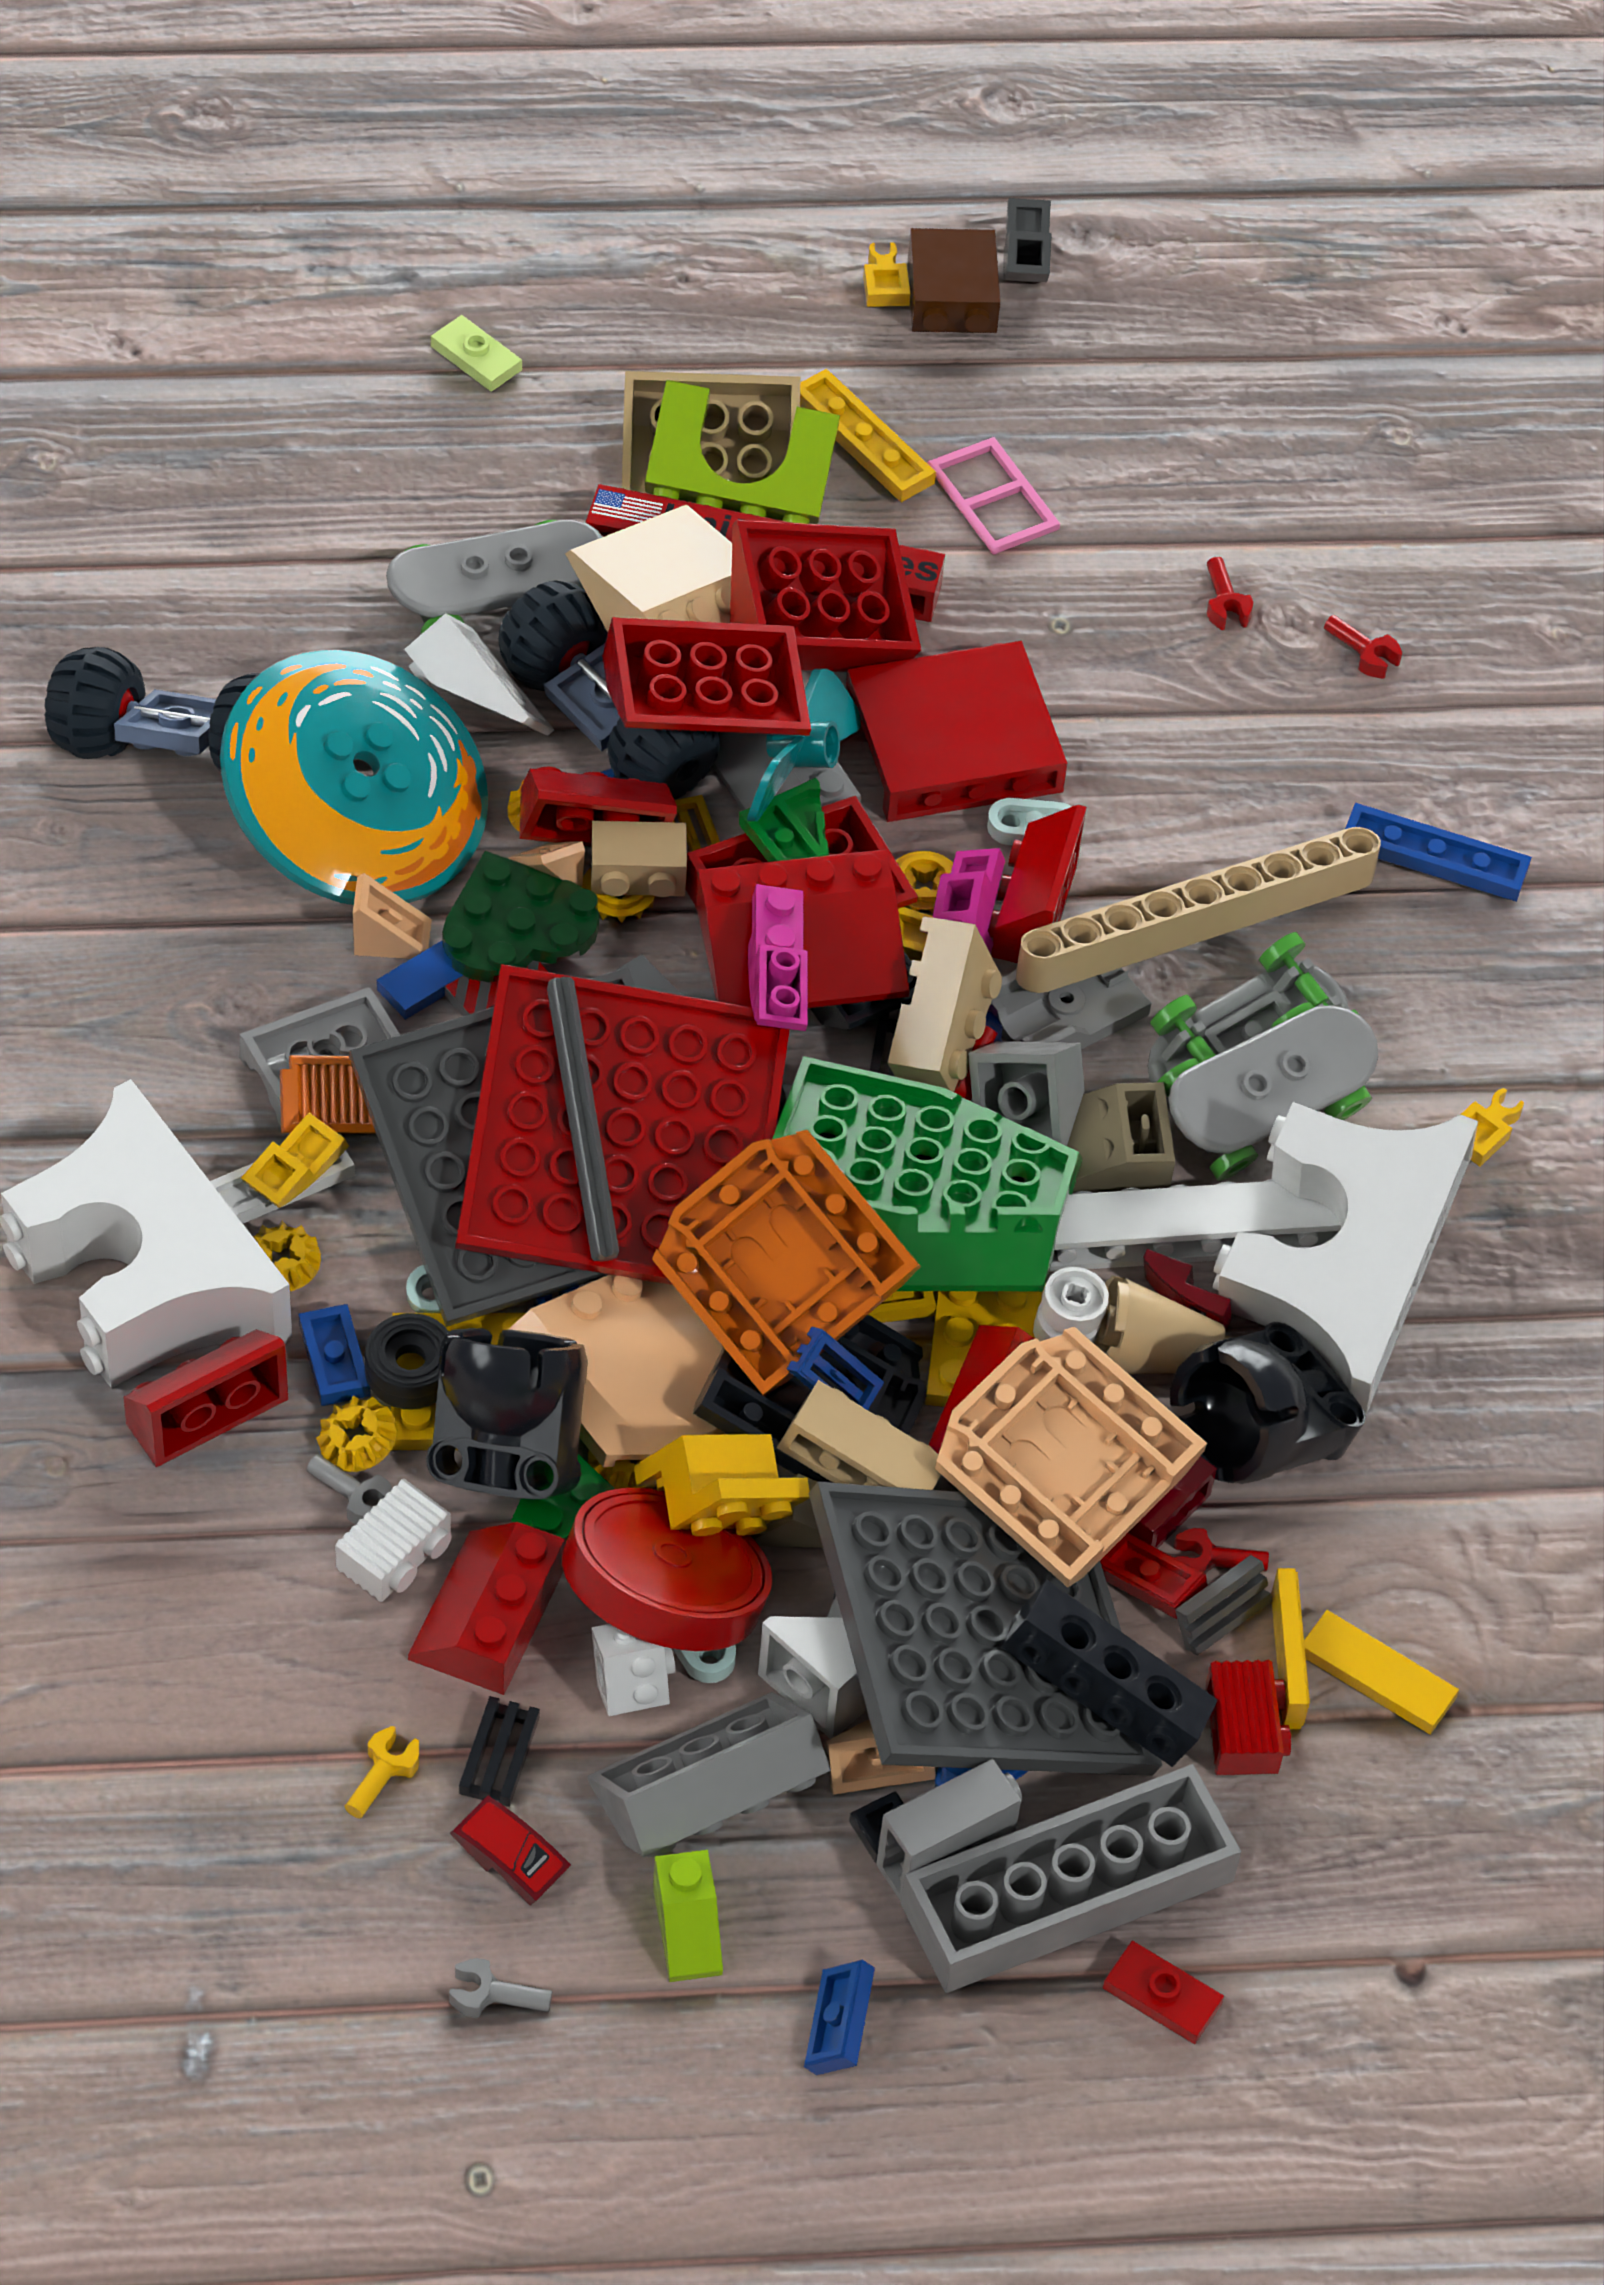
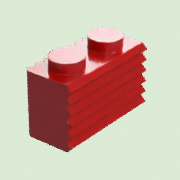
(1246, 1718)

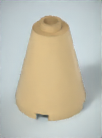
(1150, 1331)

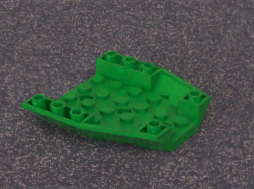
(951, 1212)

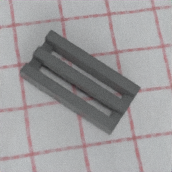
(1226, 1611)

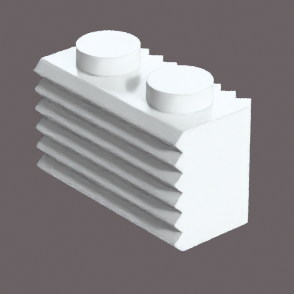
(394, 1541)

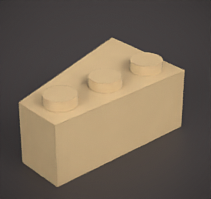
(947, 1005)

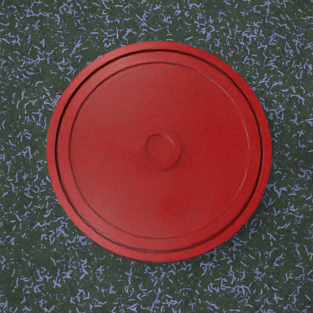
(662, 1580)

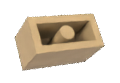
(638, 858)

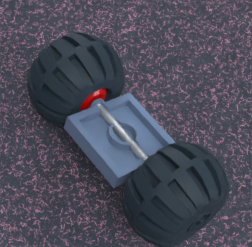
(557, 647)
(101, 706)

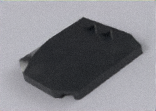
(738, 1407)

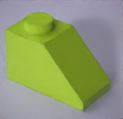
(688, 1915)

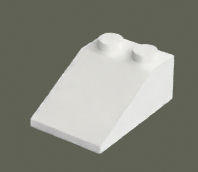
(459, 662)

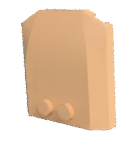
(643, 1363)
(1065, 1451)

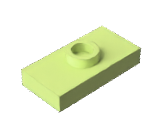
(476, 353)

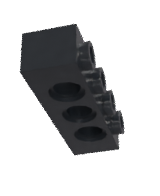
(1109, 1673)

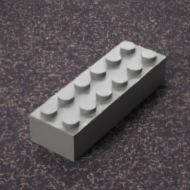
(1069, 1878)

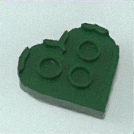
(516, 918)

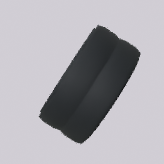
(397, 1337)

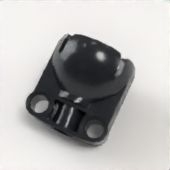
(1265, 1404)
(508, 1412)

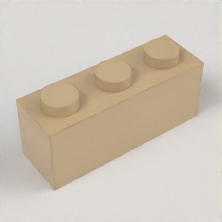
(856, 1445)

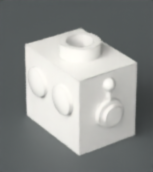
(630, 1671)

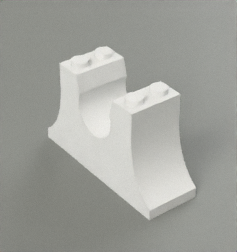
(146, 1203)
(1359, 1285)

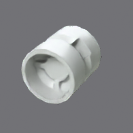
(1071, 1300)

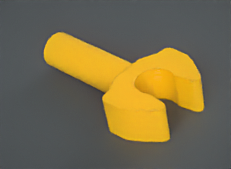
(383, 1769)

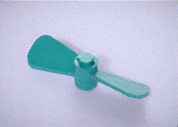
(832, 719)

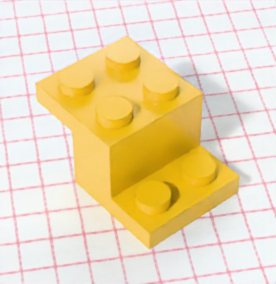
(721, 1483)

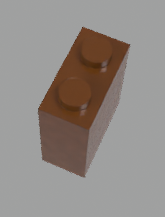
(953, 280)

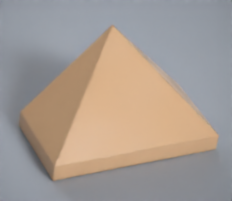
(559, 860)
(386, 923)
(858, 1766)

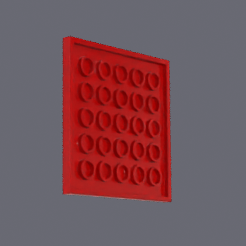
(674, 1100)

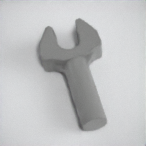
(355, 1491)
(492, 1991)

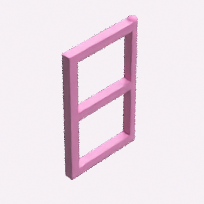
(1019, 484)

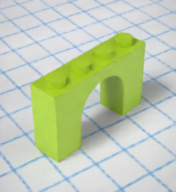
(681, 472)

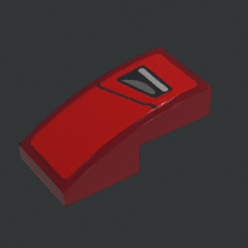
(1175, 1281)
(511, 1847)

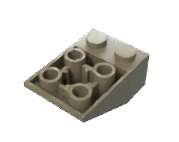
(1123, 1138)

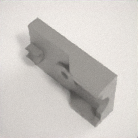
(1096, 1009)
(324, 1029)

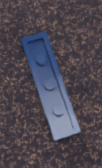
(1444, 853)

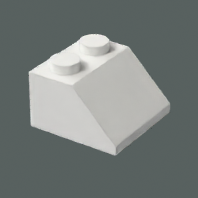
(813, 1668)

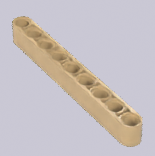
(1196, 909)

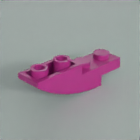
(971, 889)
(777, 959)

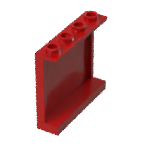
(957, 730)

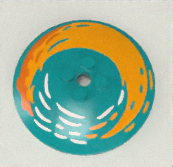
(320, 819)

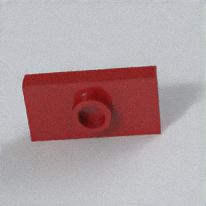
(1151, 1575)
(1163, 1992)

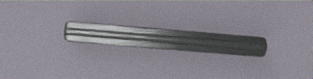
(582, 1119)

